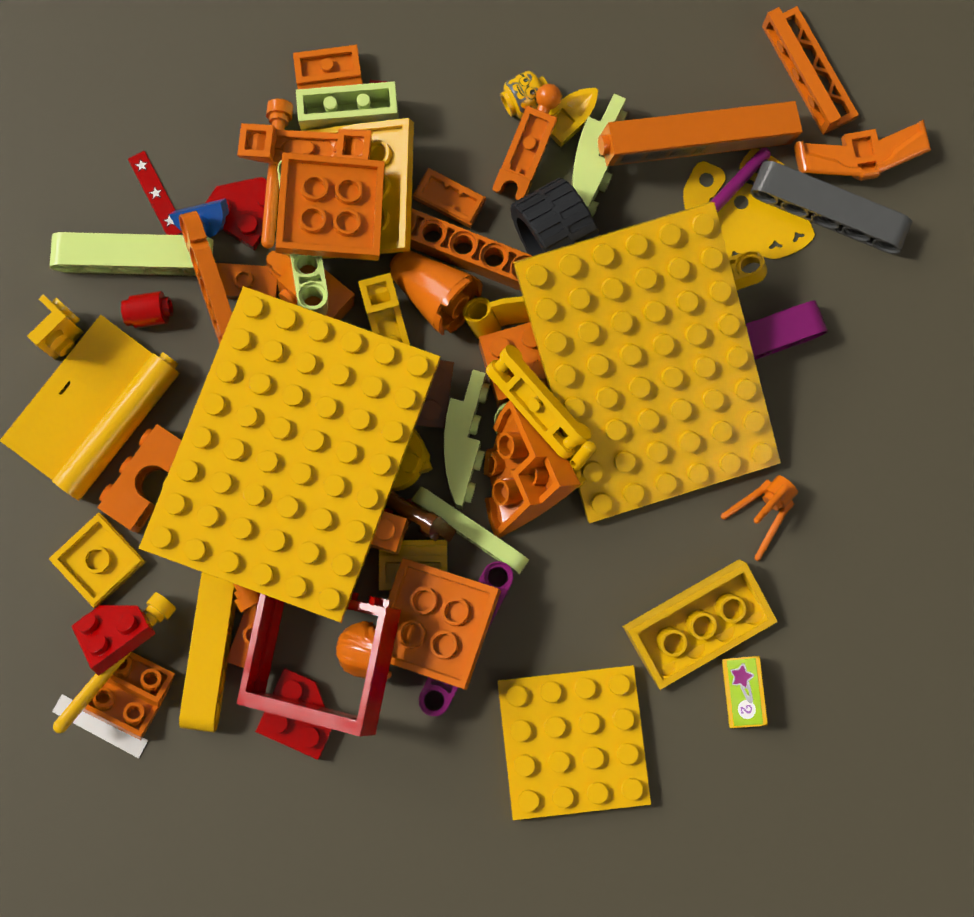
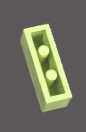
(346, 105)

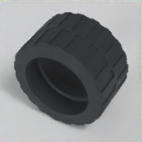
(552, 218)

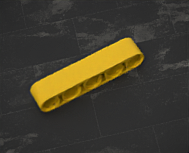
(208, 655)

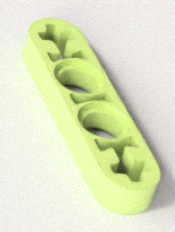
(471, 530)

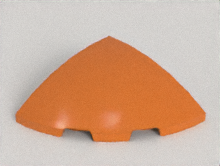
(523, 474)

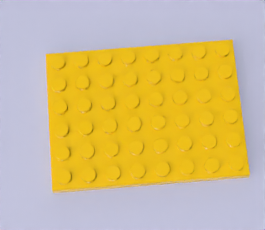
(652, 358)
(291, 454)

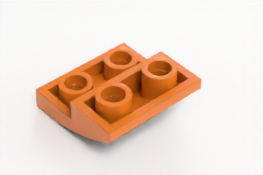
(132, 696)

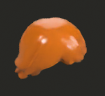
(355, 648)

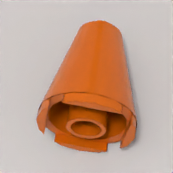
(435, 289)

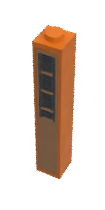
(699, 133)

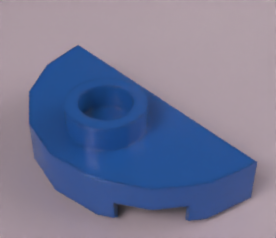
(211, 214)

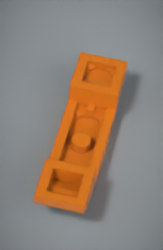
(267, 143)

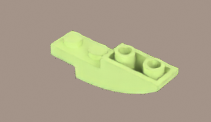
(590, 168)
(460, 451)

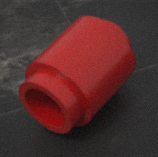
(146, 309)

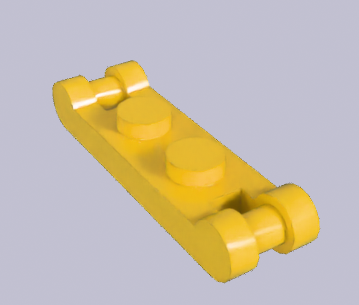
(537, 403)

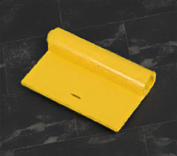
(90, 407)

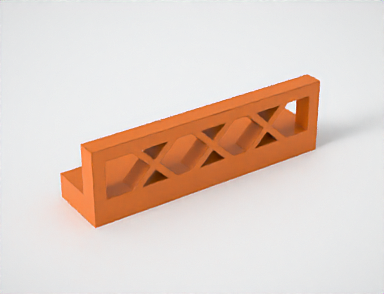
(804, 73)

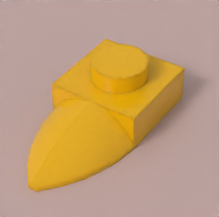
(572, 114)

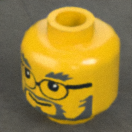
(521, 92)

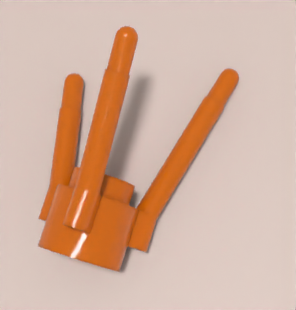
(777, 495)

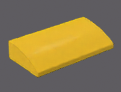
(700, 623)

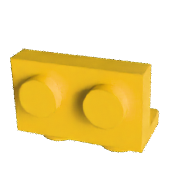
(57, 331)

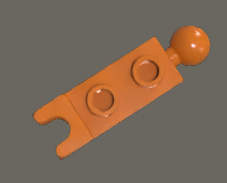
(529, 142)

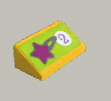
(744, 692)

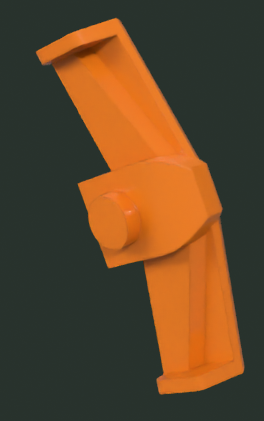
(862, 153)

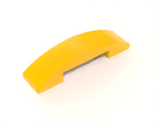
(383, 307)

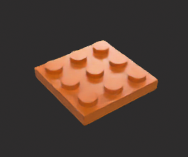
(330, 206)
(440, 622)

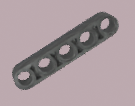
(831, 207)

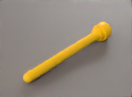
(157, 610)

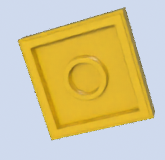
(97, 560)

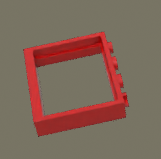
(260, 657)

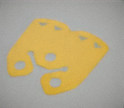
(751, 227)

